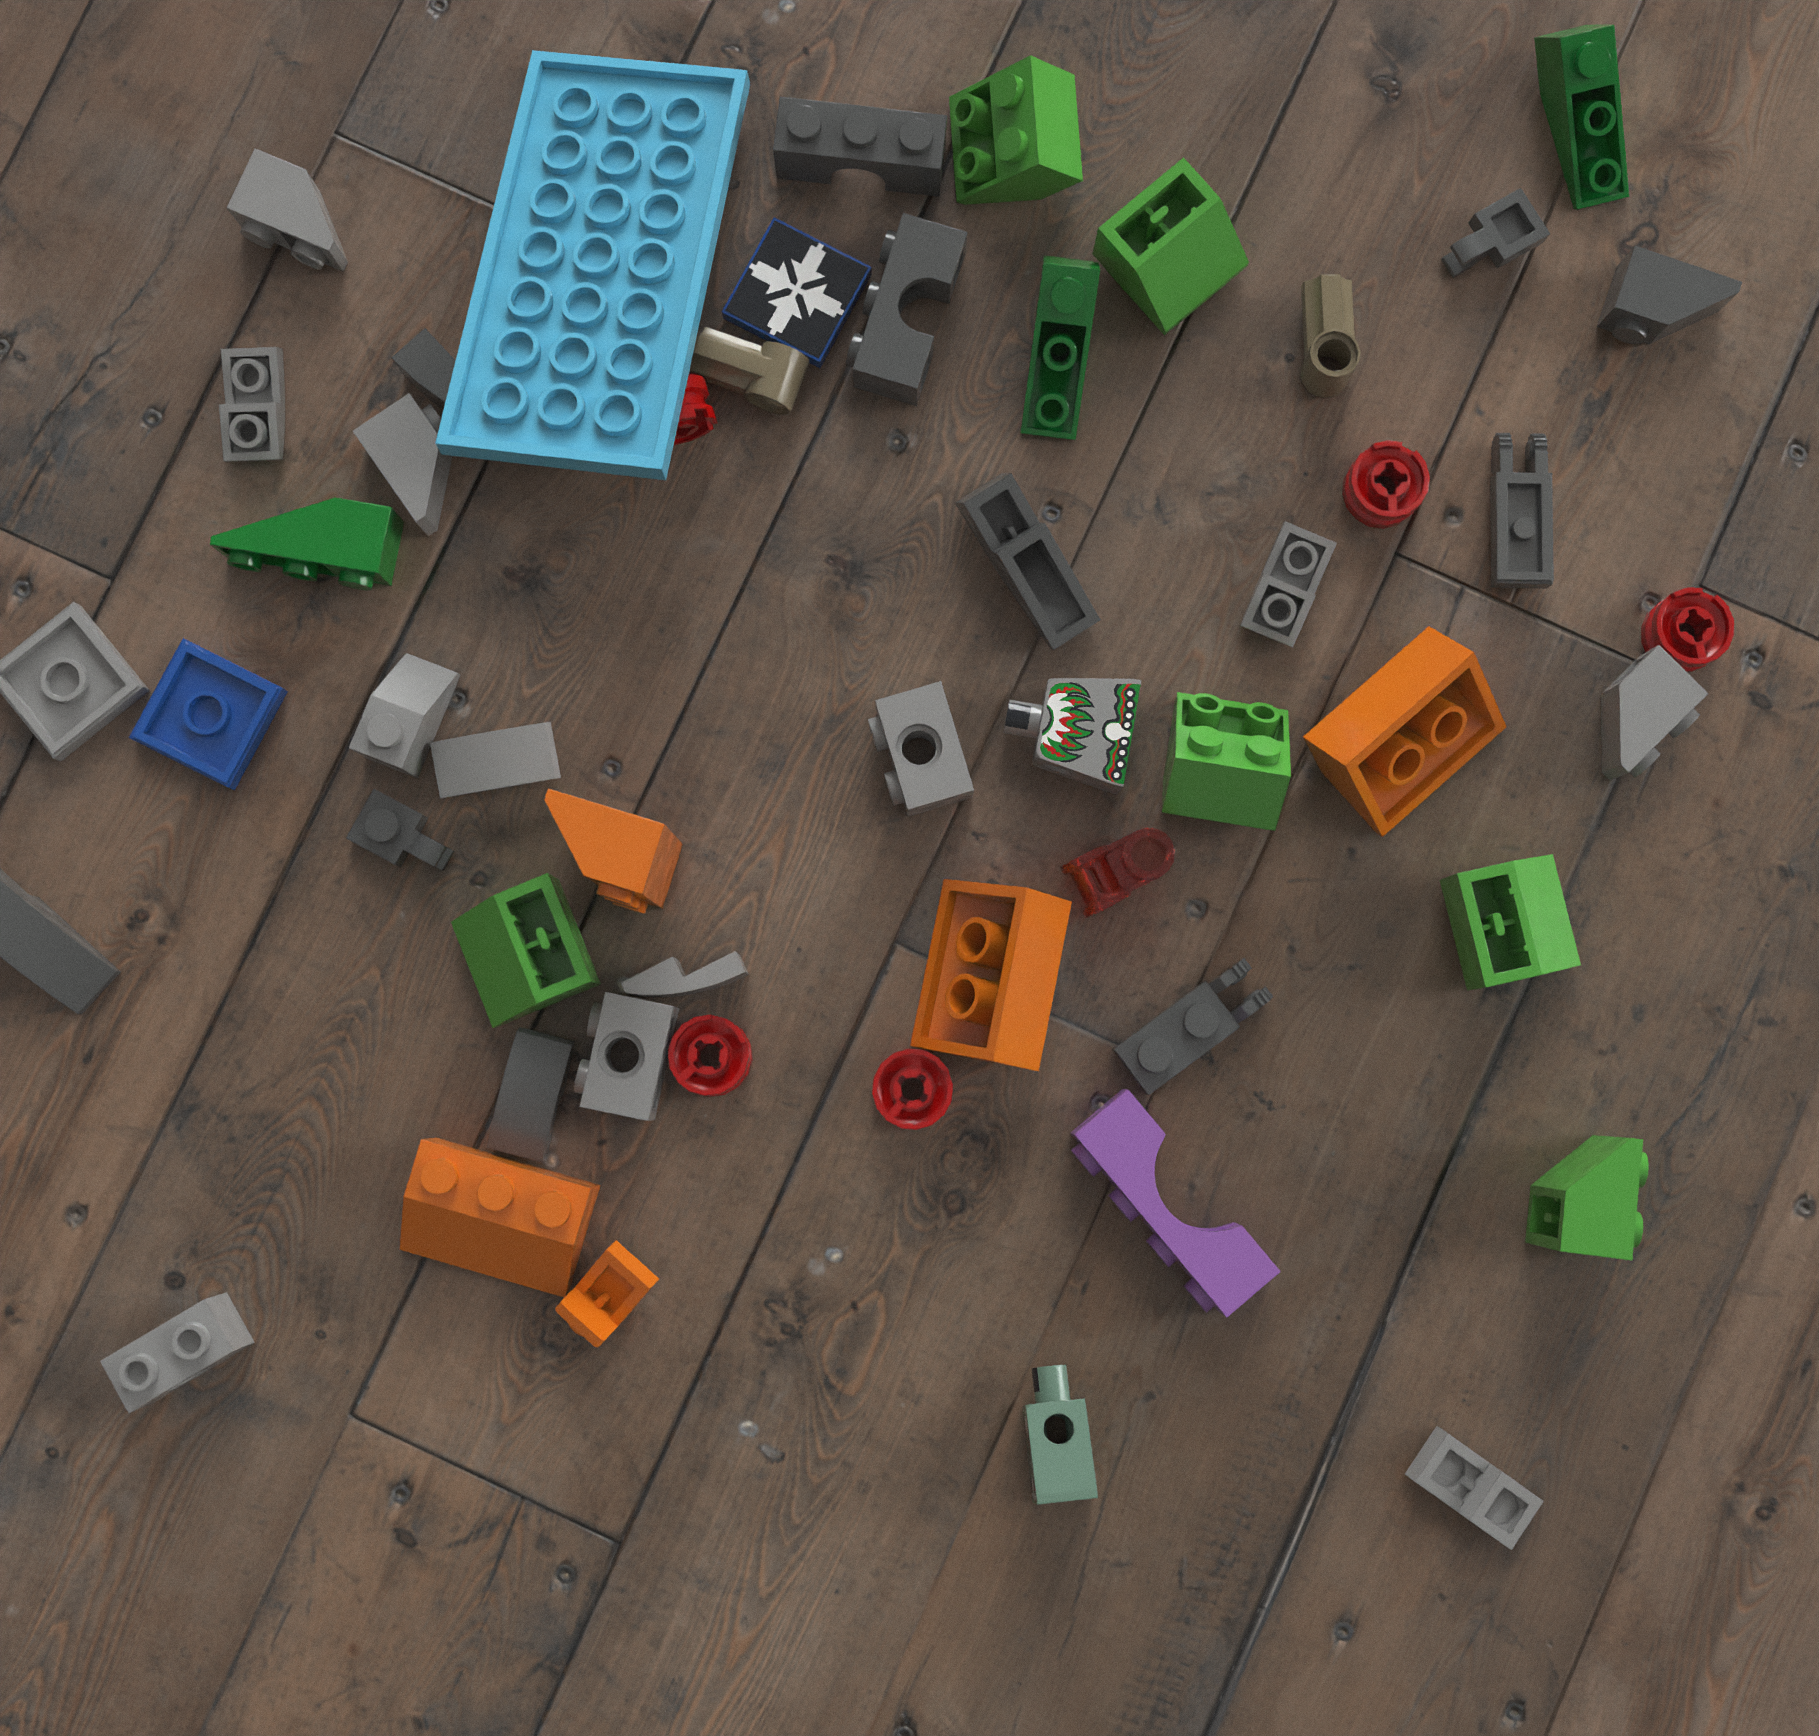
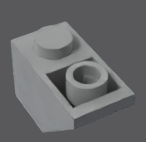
(286, 208)
(1642, 708)

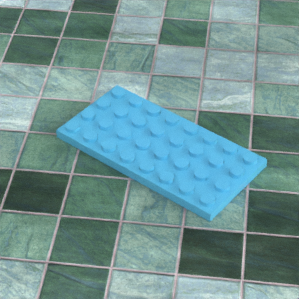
(595, 265)

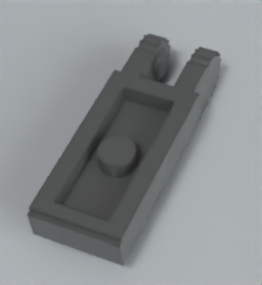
(1521, 516)
(1187, 1030)

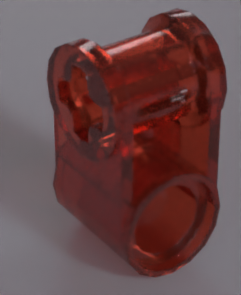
(1116, 870)

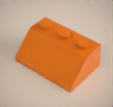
(1407, 729)
(617, 850)
(991, 973)
(496, 1215)

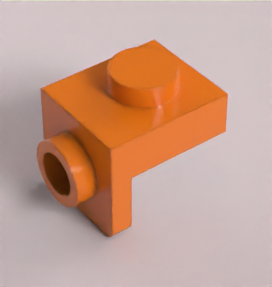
(606, 1294)

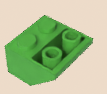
(1016, 134)
(1171, 246)
(1227, 761)
(1509, 922)
(525, 950)
(1591, 1200)

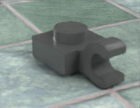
(1501, 231)
(395, 831)

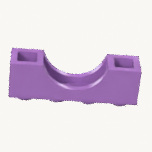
(1220, 1260)

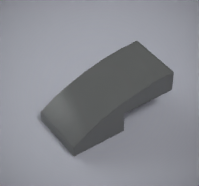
(530, 1094)

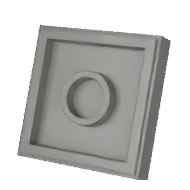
(68, 681)

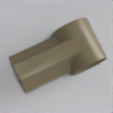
(1328, 333)
(764, 374)

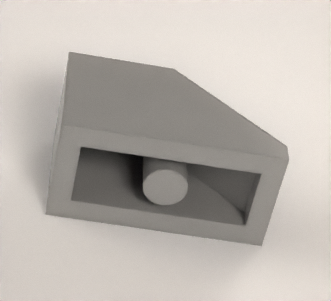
(406, 454)
(405, 715)

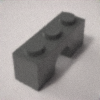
(829, 136)
(920, 264)

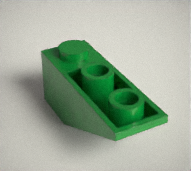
(1585, 111)
(1060, 347)
(325, 538)

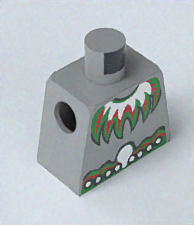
(1080, 729)

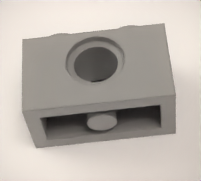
(923, 715)
(638, 1090)
(177, 1352)

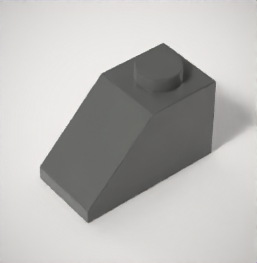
(1660, 296)

